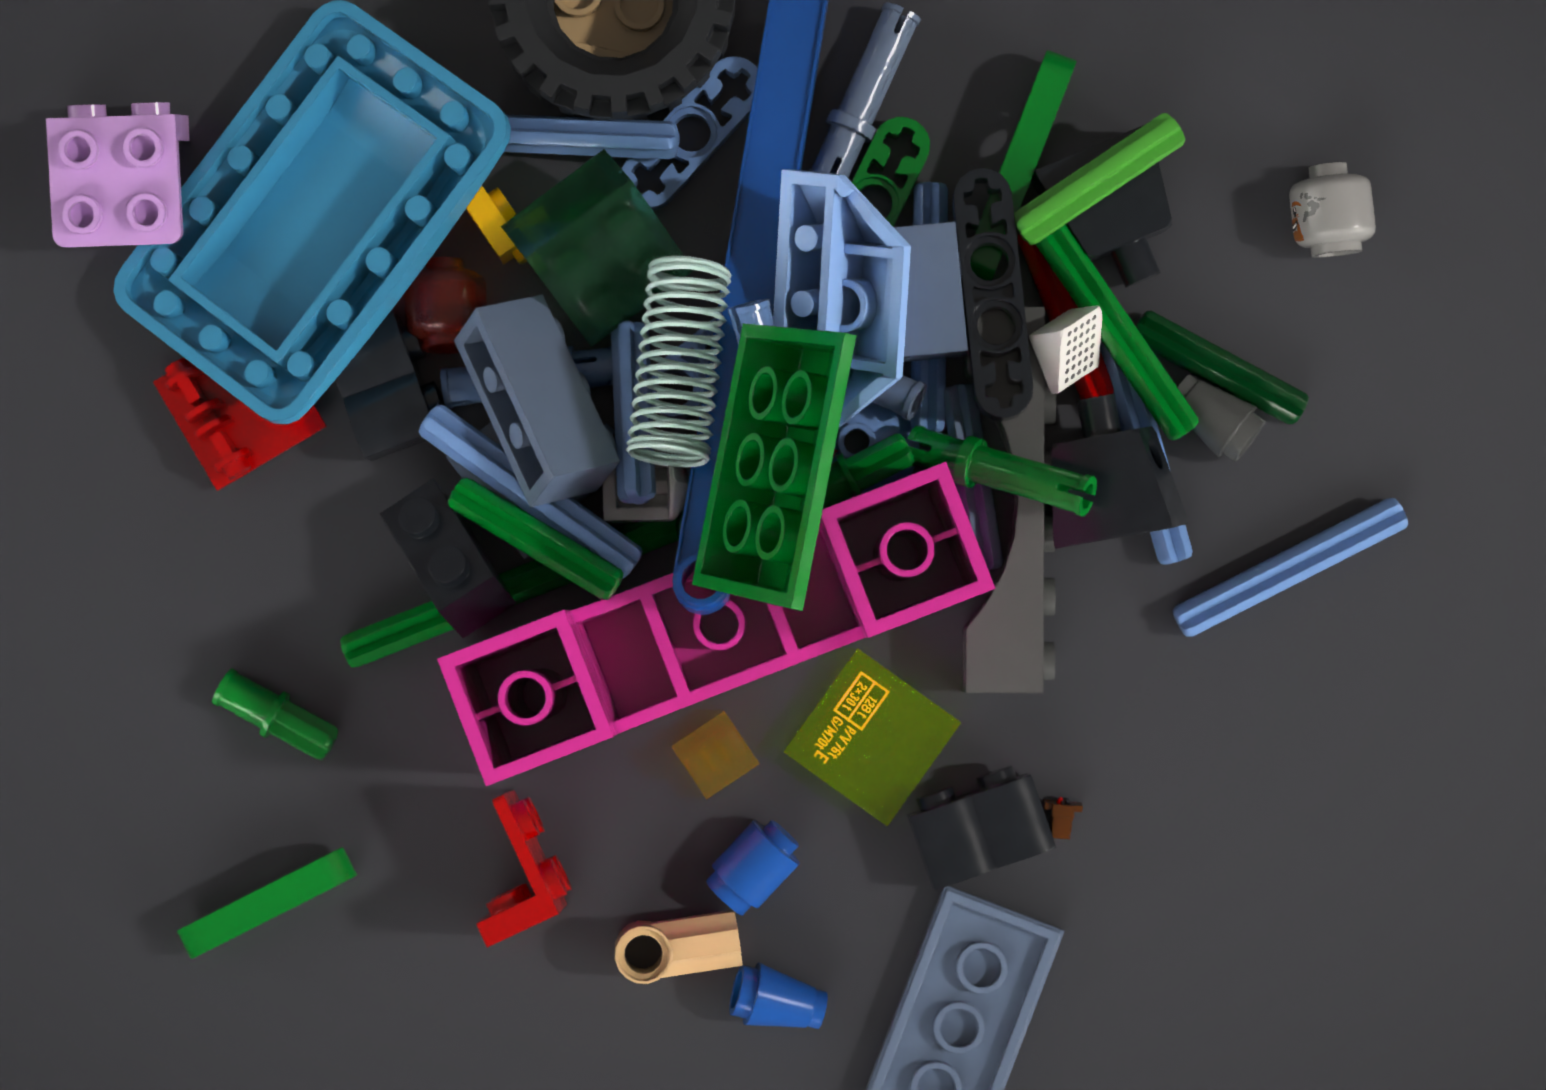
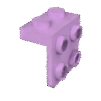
(116, 176)

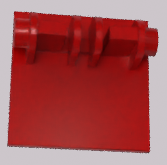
(222, 429)

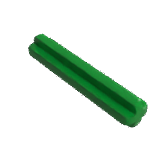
(535, 538)

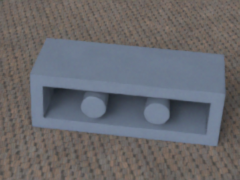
(537, 400)

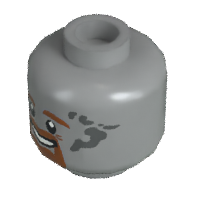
(1332, 210)

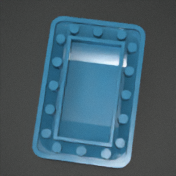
(315, 212)

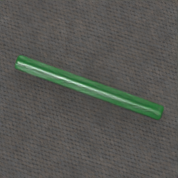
(522, 582)

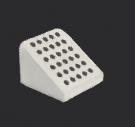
(1069, 346)

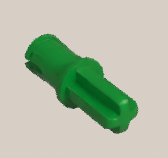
(864, 469)
(275, 715)

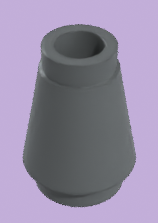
(1225, 421)

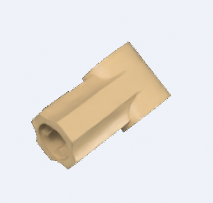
(687, 946)

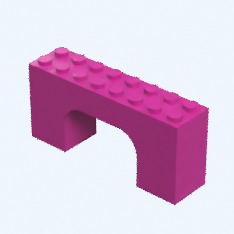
(645, 655)

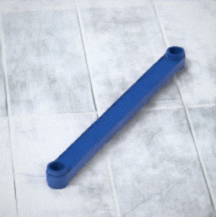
(772, 143)

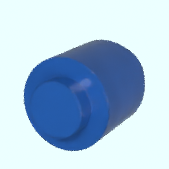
(753, 866)

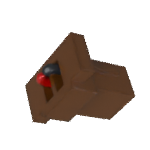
(1061, 816)

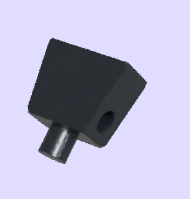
(1119, 221)
(1132, 479)

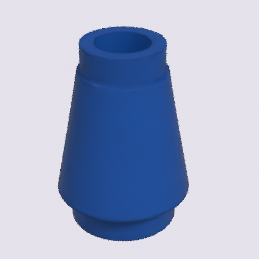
(775, 999)

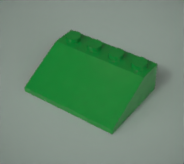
(774, 463)

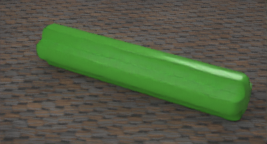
(1098, 178)

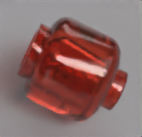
(442, 302)

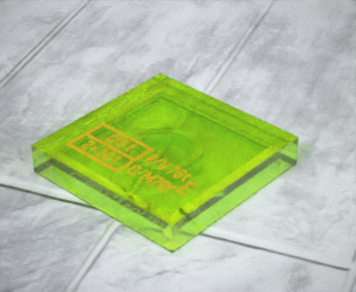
(872, 737)

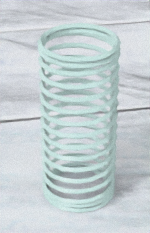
(691, 446)

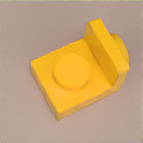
(489, 214)

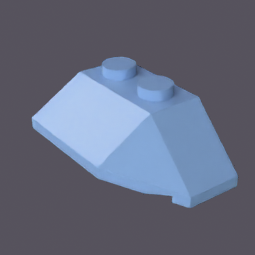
(845, 274)

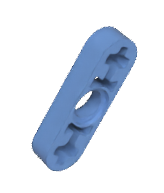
(734, 109)

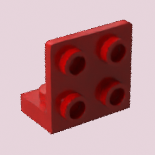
(519, 907)

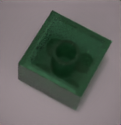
(593, 245)

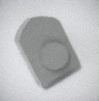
(664, 507)

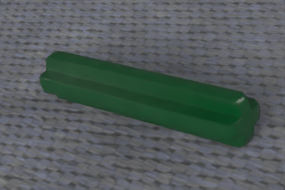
(1222, 368)

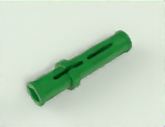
(975, 463)

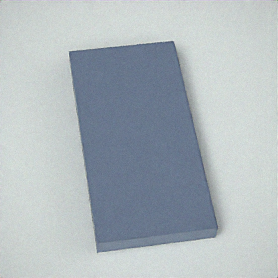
(966, 997)

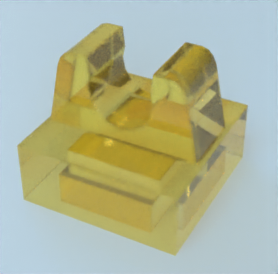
(715, 754)

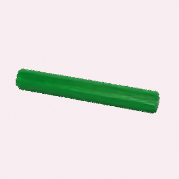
(1119, 334)

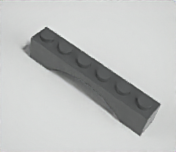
(1006, 634)

